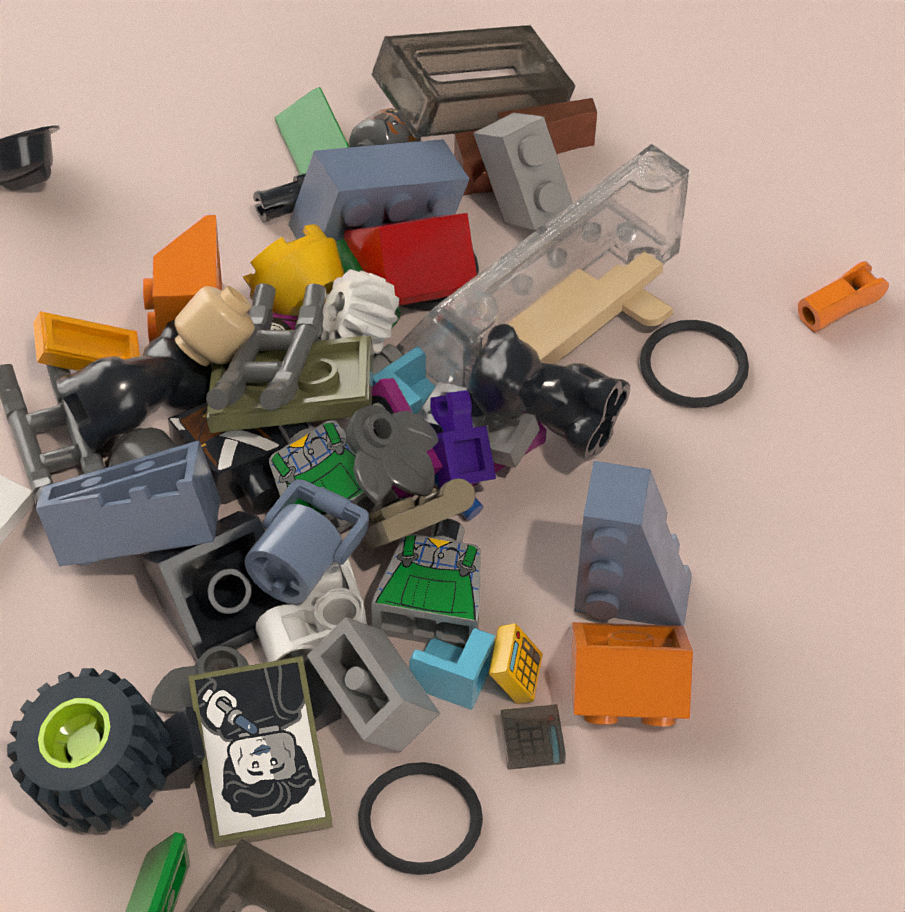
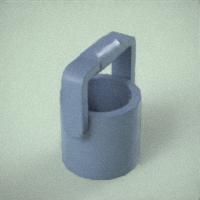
(302, 542)

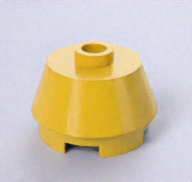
(294, 266)

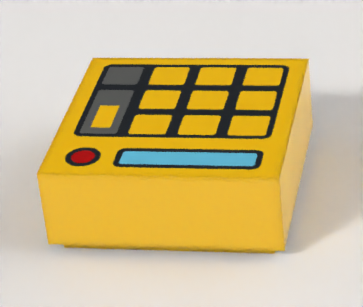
(515, 663)

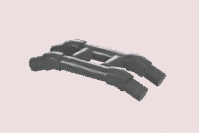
(283, 375)
(25, 425)

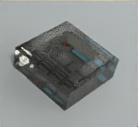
(532, 736)

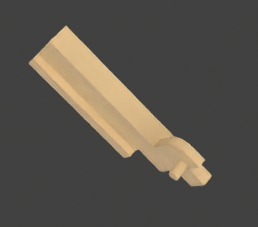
(584, 305)

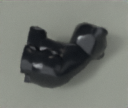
(120, 393)
(567, 399)

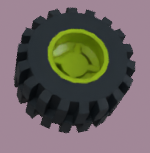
(89, 750)

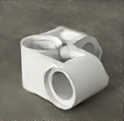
(300, 627)

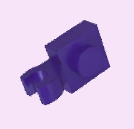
(460, 447)

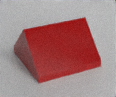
(418, 256)

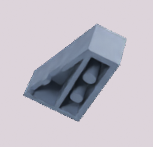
(377, 186)
(132, 507)
(627, 551)

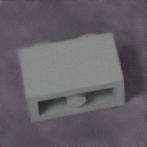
(523, 170)
(373, 685)

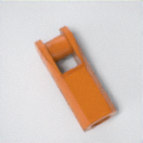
(841, 298)

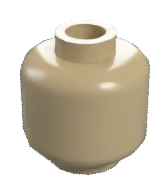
(214, 325)

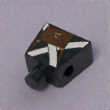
(234, 457)

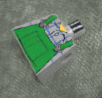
(324, 460)
(431, 588)

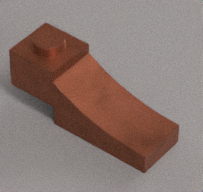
(569, 125)

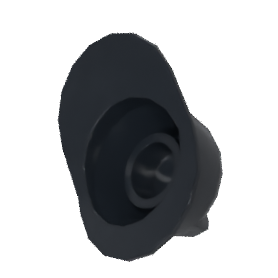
(26, 158)

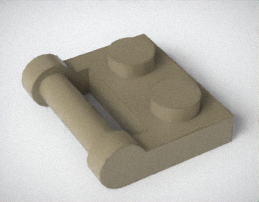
(406, 518)

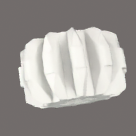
(360, 307)

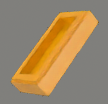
(78, 342)

